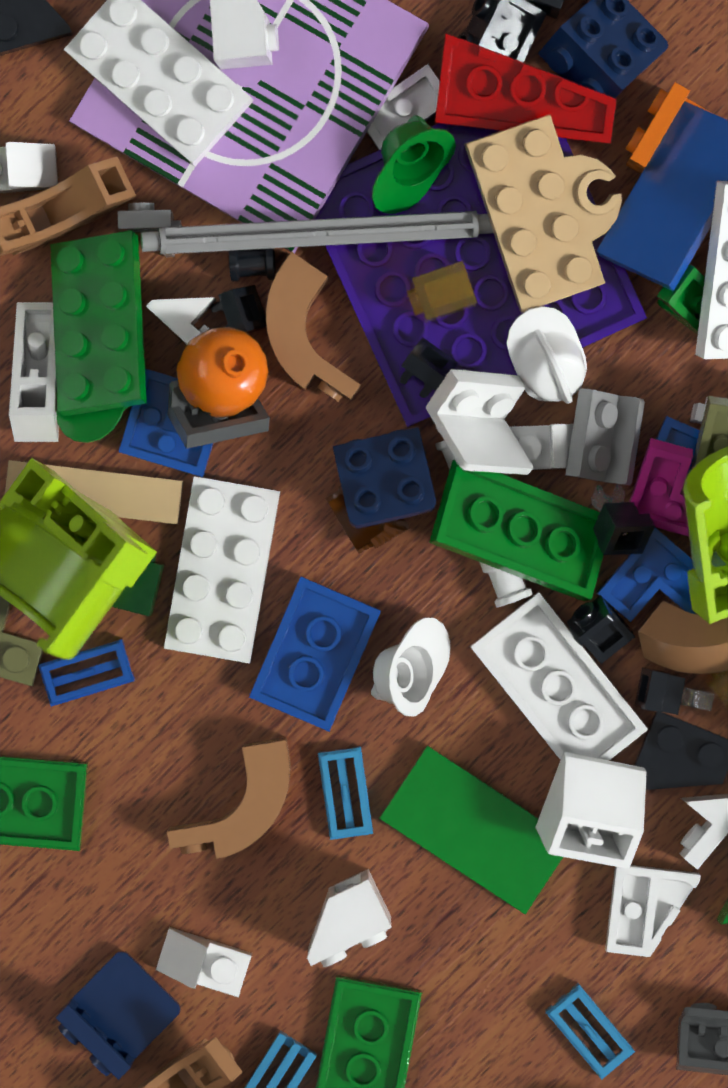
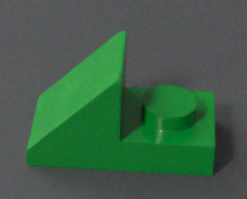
(685, 300)

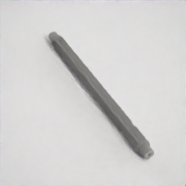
(316, 232)

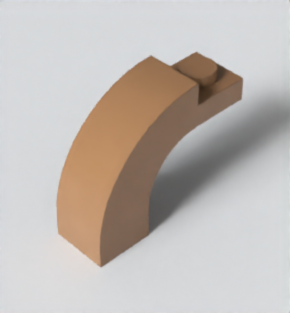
(64, 207)
(286, 316)
(684, 641)
(267, 786)
(201, 1066)

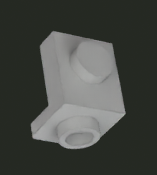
(143, 218)

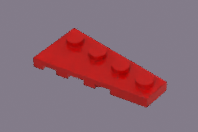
(501, 92)

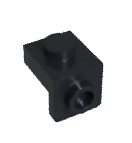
(599, 629)

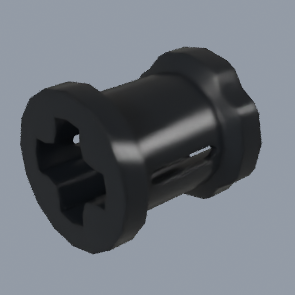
(252, 263)

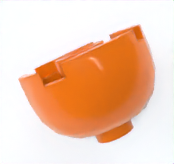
(222, 371)

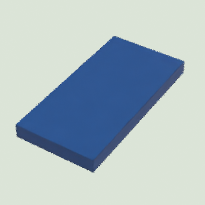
(671, 200)

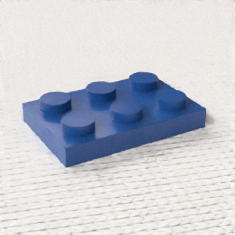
(315, 653)

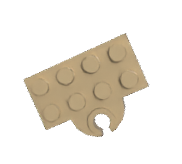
(542, 210)

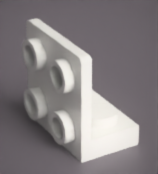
(471, 418)

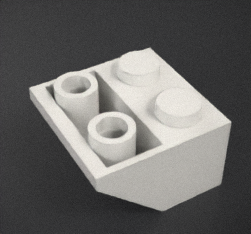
(594, 811)
(349, 916)

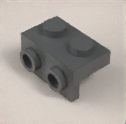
(200, 428)
(703, 1039)

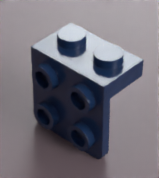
(604, 46)
(385, 478)
(117, 1014)

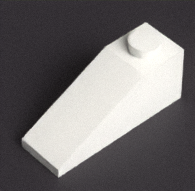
(242, 34)
(34, 375)

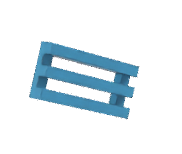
(340, 756)
(565, 1002)
(295, 1048)

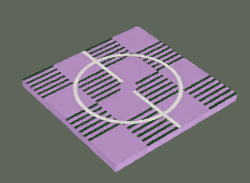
(306, 110)

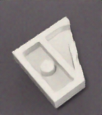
(644, 906)

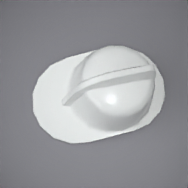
(547, 354)
(413, 668)

